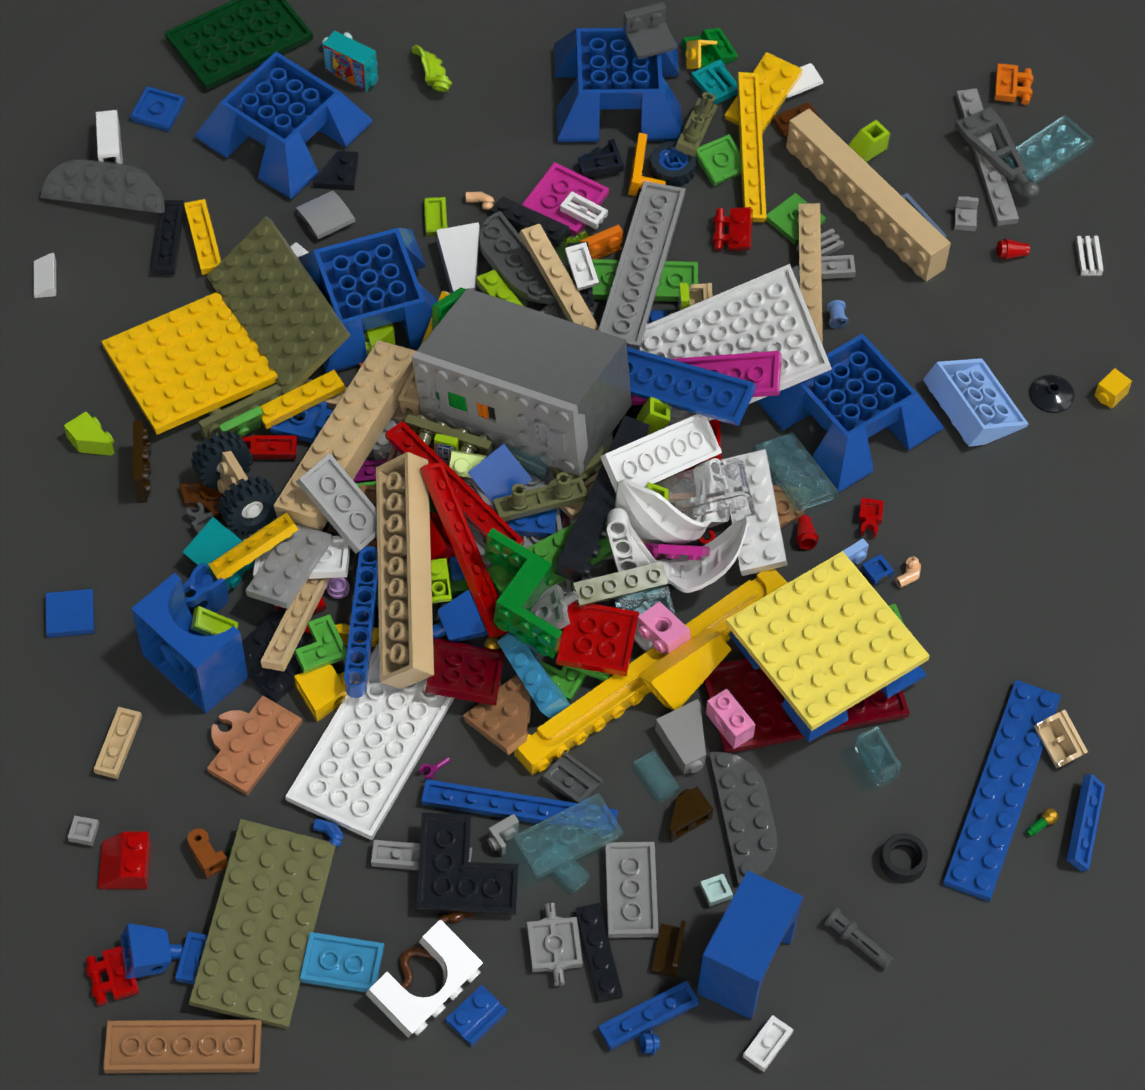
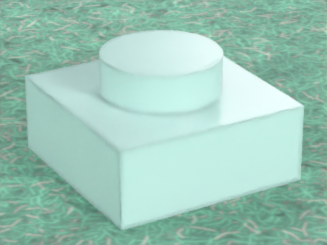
(716, 890)

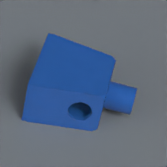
(460, 620)
(147, 950)

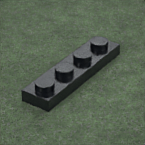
(524, 217)
(168, 237)
(598, 953)

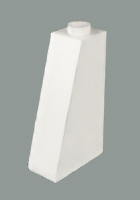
(108, 137)
(459, 255)

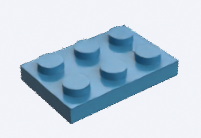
(341, 962)

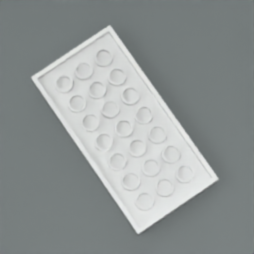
(368, 753)

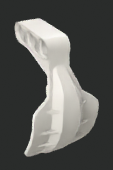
(660, 521)
(681, 573)

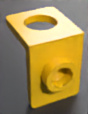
(693, 52)

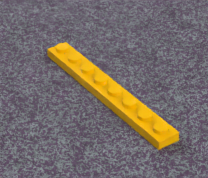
(751, 144)

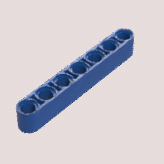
(362, 630)

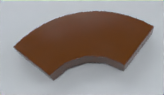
(198, 492)

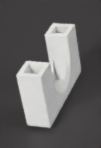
(411, 1011)

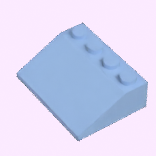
(974, 400)

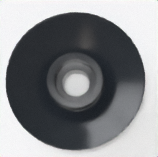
(1051, 400)

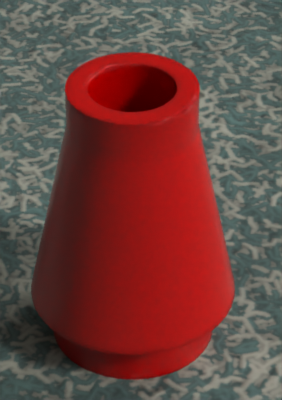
(1011, 249)
(806, 533)

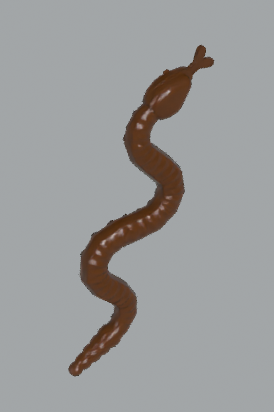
(422, 952)

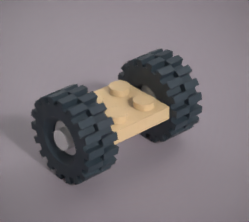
(247, 500)

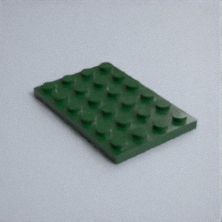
(237, 38)

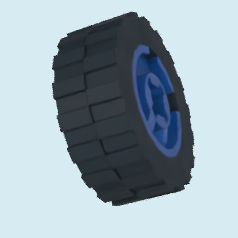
(672, 165)

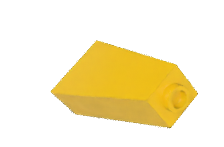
(685, 668)

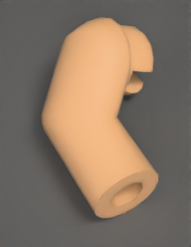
(480, 197)
(911, 574)

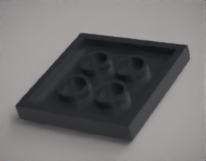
(271, 681)

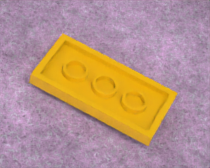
(775, 81)

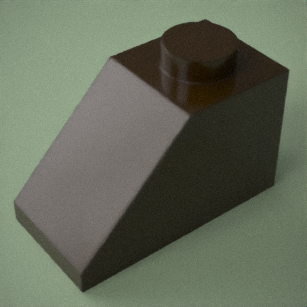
(689, 813)

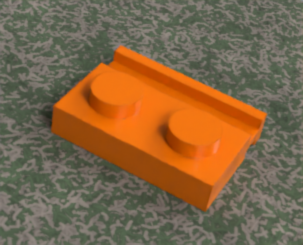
(605, 242)

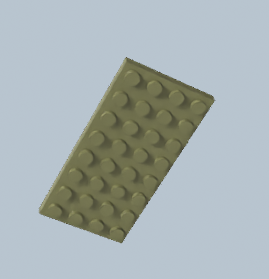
(278, 305)
(262, 924)

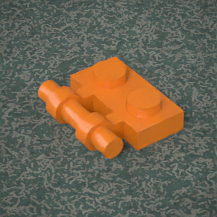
(1006, 84)

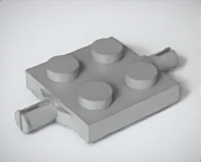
(553, 606)
(554, 944)

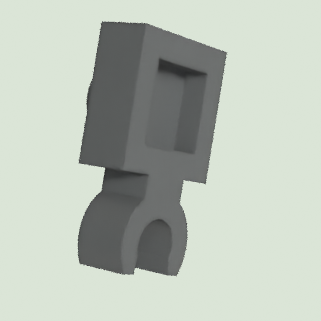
(199, 518)

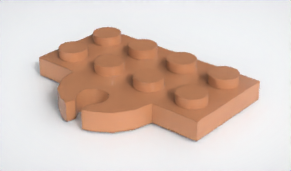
(251, 743)

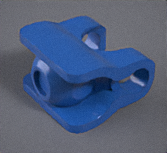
(206, 590)

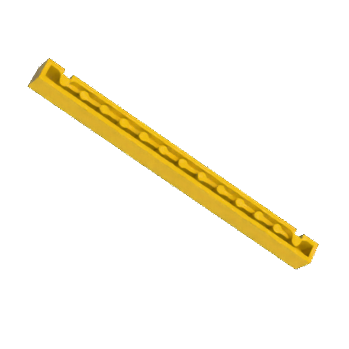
(620, 692)

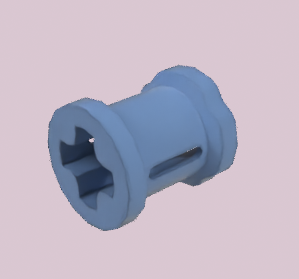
(837, 315)

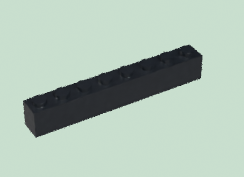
(592, 520)

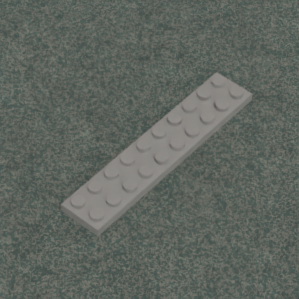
(642, 262)

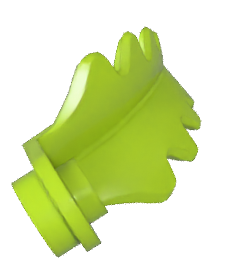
(434, 72)

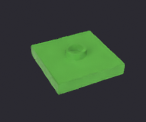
(720, 160)
(786, 218)
(243, 423)

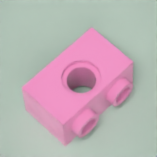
(663, 629)
(730, 718)

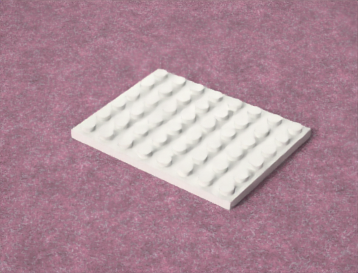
(745, 319)

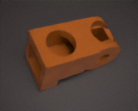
(204, 854)

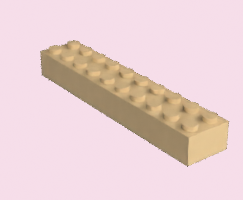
(868, 195)
(351, 426)
(404, 572)

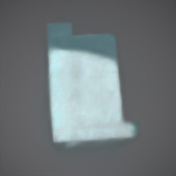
(651, 596)

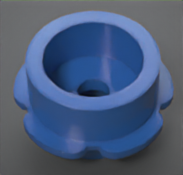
(649, 1043)

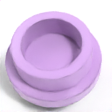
(338, 588)

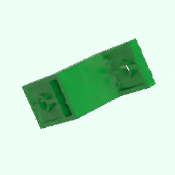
(529, 582)

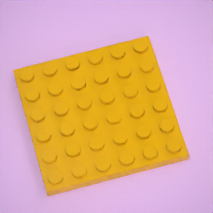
(188, 362)

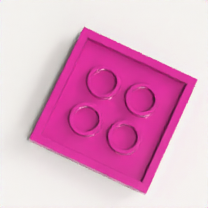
(556, 187)

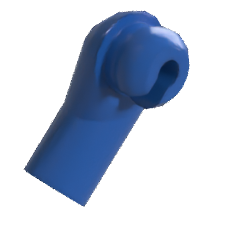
(331, 829)

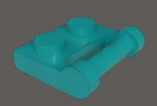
(710, 82)

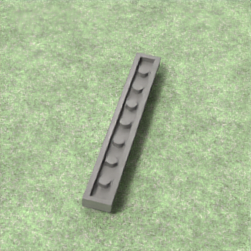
(993, 179)

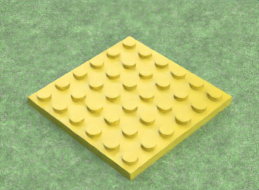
(827, 640)

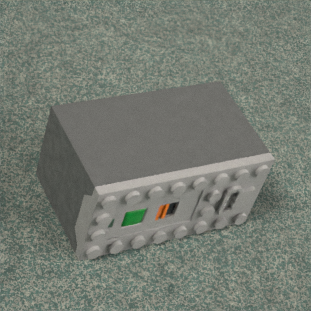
(524, 379)

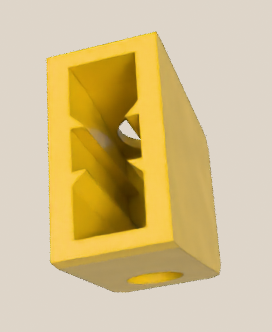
(321, 690)

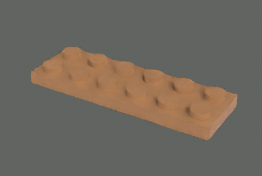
(183, 1046)

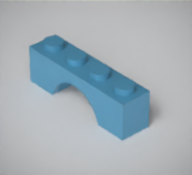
(536, 680)

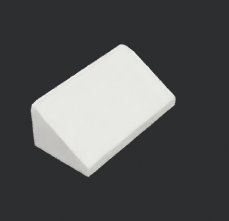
(808, 80)
(45, 276)

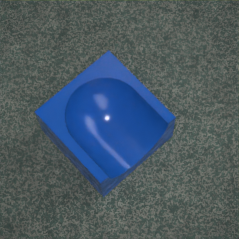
(195, 663)
(746, 943)

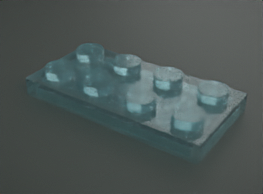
(1052, 148)
(797, 472)
(568, 836)

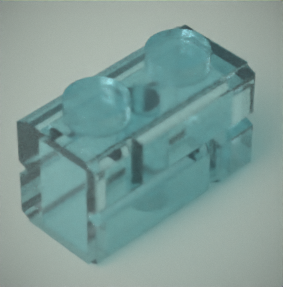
(878, 756)

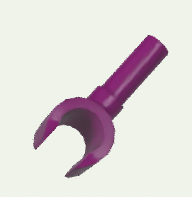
(427, 767)

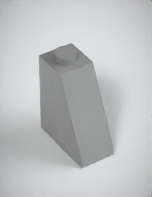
(684, 736)

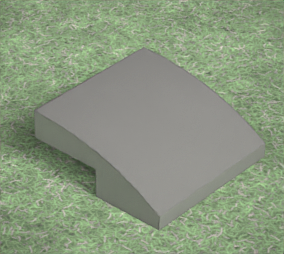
(325, 214)

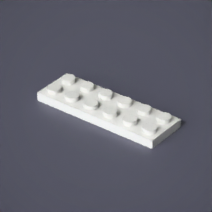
(663, 452)
(763, 541)

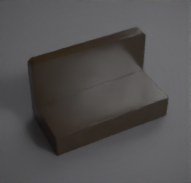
(668, 949)

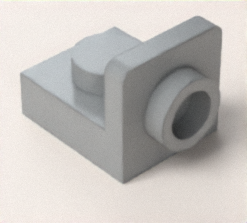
(966, 214)
(503, 831)

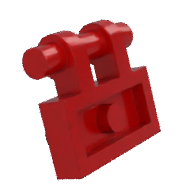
(739, 229)
(117, 983)

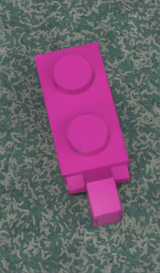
(674, 551)

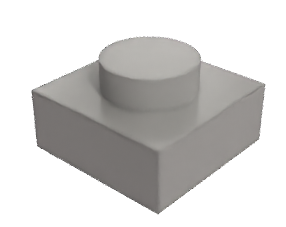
(83, 830)

